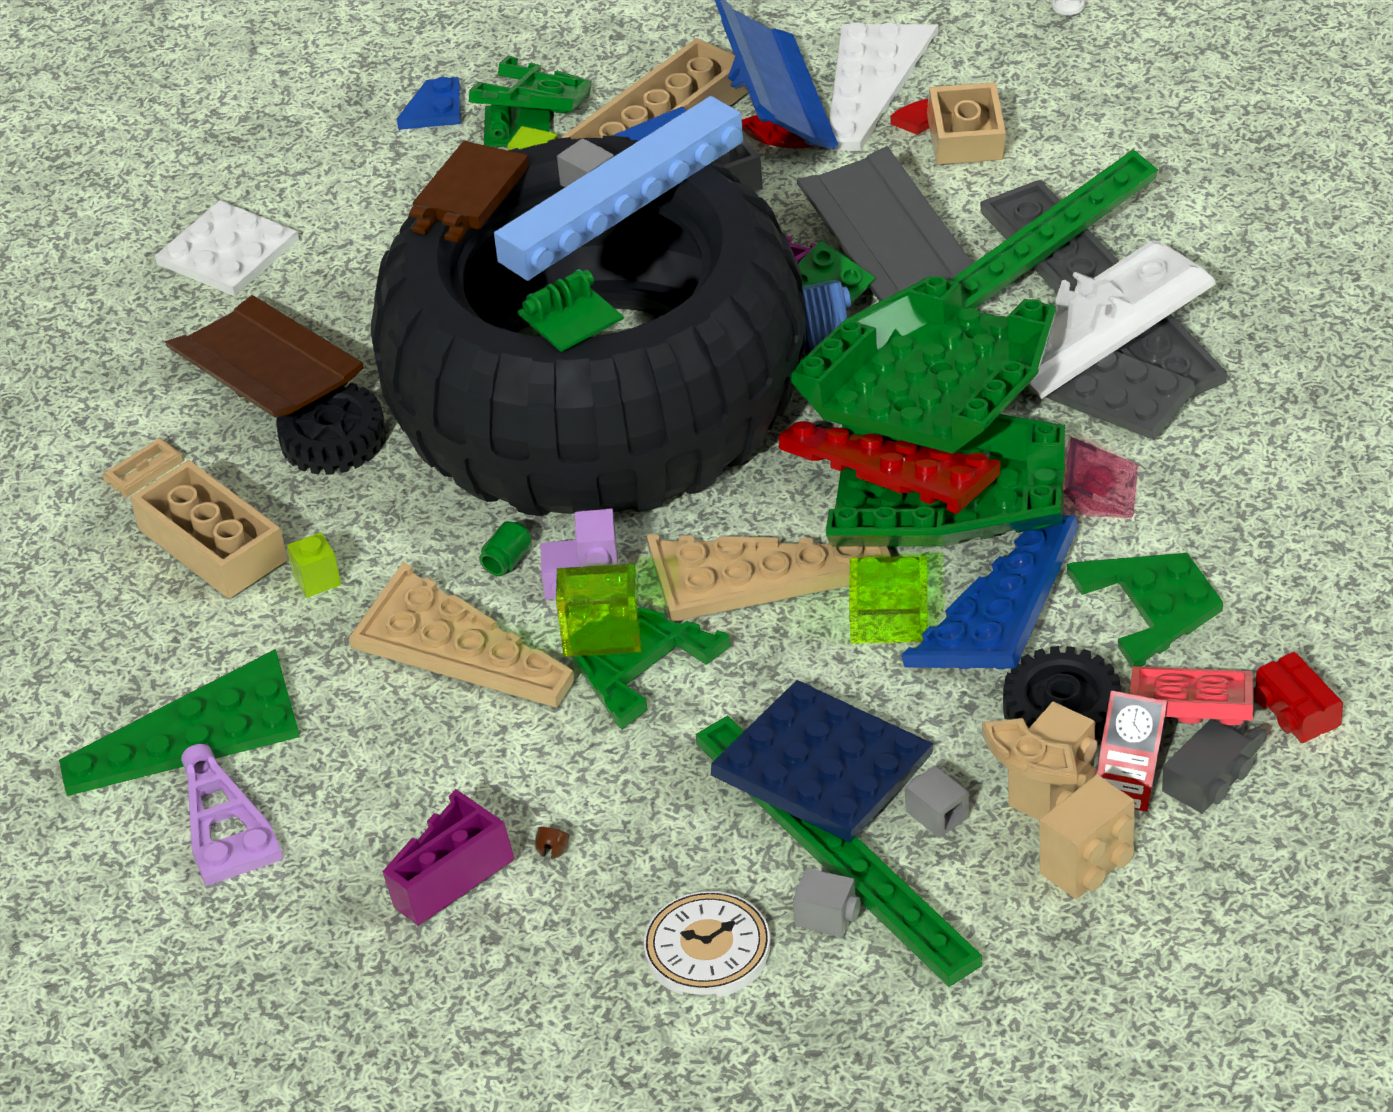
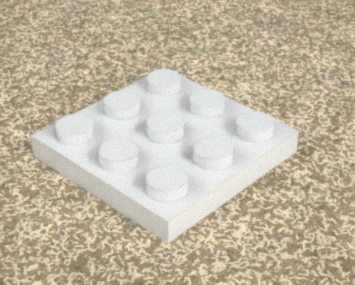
(227, 248)

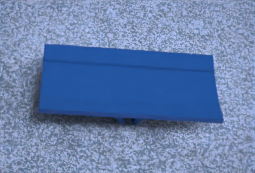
(775, 77)

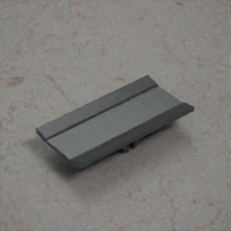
(884, 223)

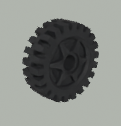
(333, 431)
(1060, 678)

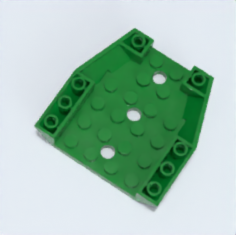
(925, 365)
(1020, 499)

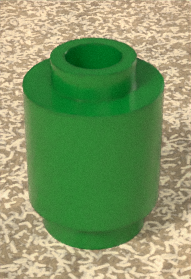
(505, 548)

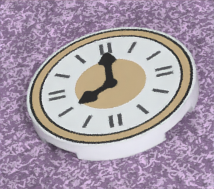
(707, 944)

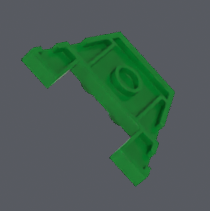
(533, 90)
(1164, 590)
(611, 672)

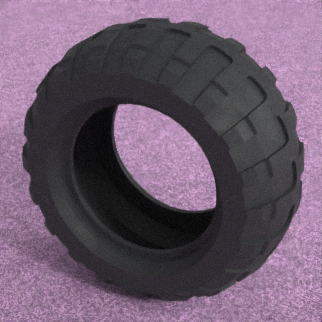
(621, 411)

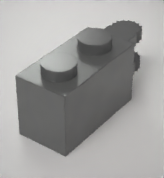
(1210, 764)

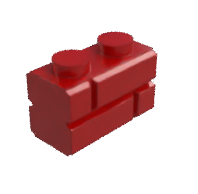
(1297, 698)

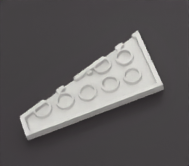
(870, 72)

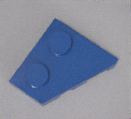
(433, 105)

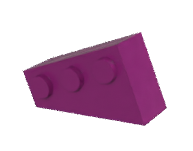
(447, 859)

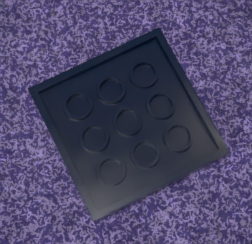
(822, 760)

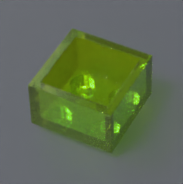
(888, 599)
(598, 610)

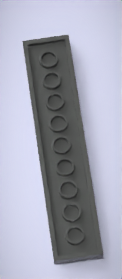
(1162, 345)

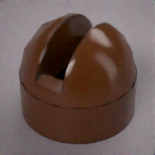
(551, 839)

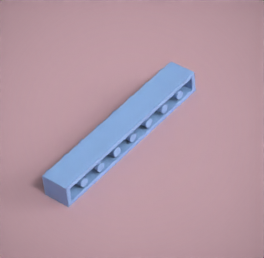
(618, 188)

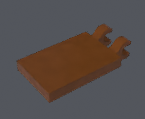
(467, 189)

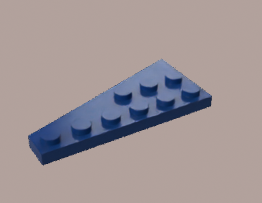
(998, 612)

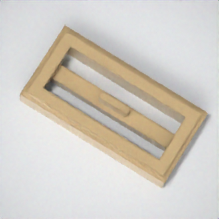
(146, 470)

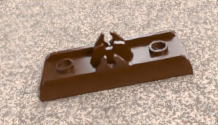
(267, 358)

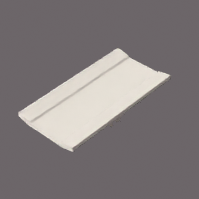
(1115, 309)

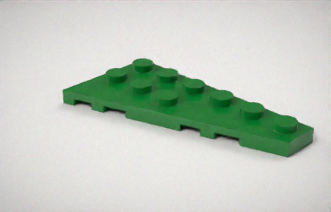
(228, 715)

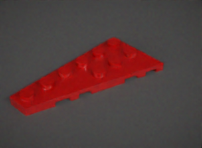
(897, 464)

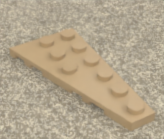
(746, 571)
(450, 637)

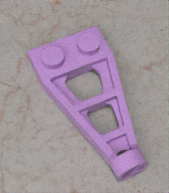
(234, 853)

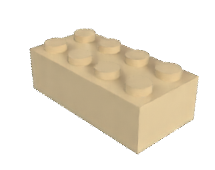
(209, 529)

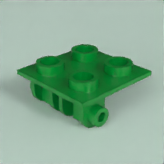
(503, 123)
(827, 264)
(569, 311)

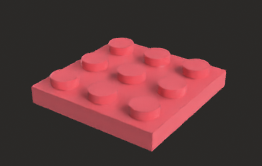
(1198, 693)

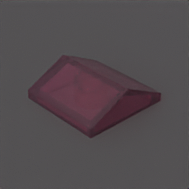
(1099, 481)

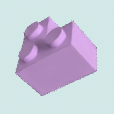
(593, 547)

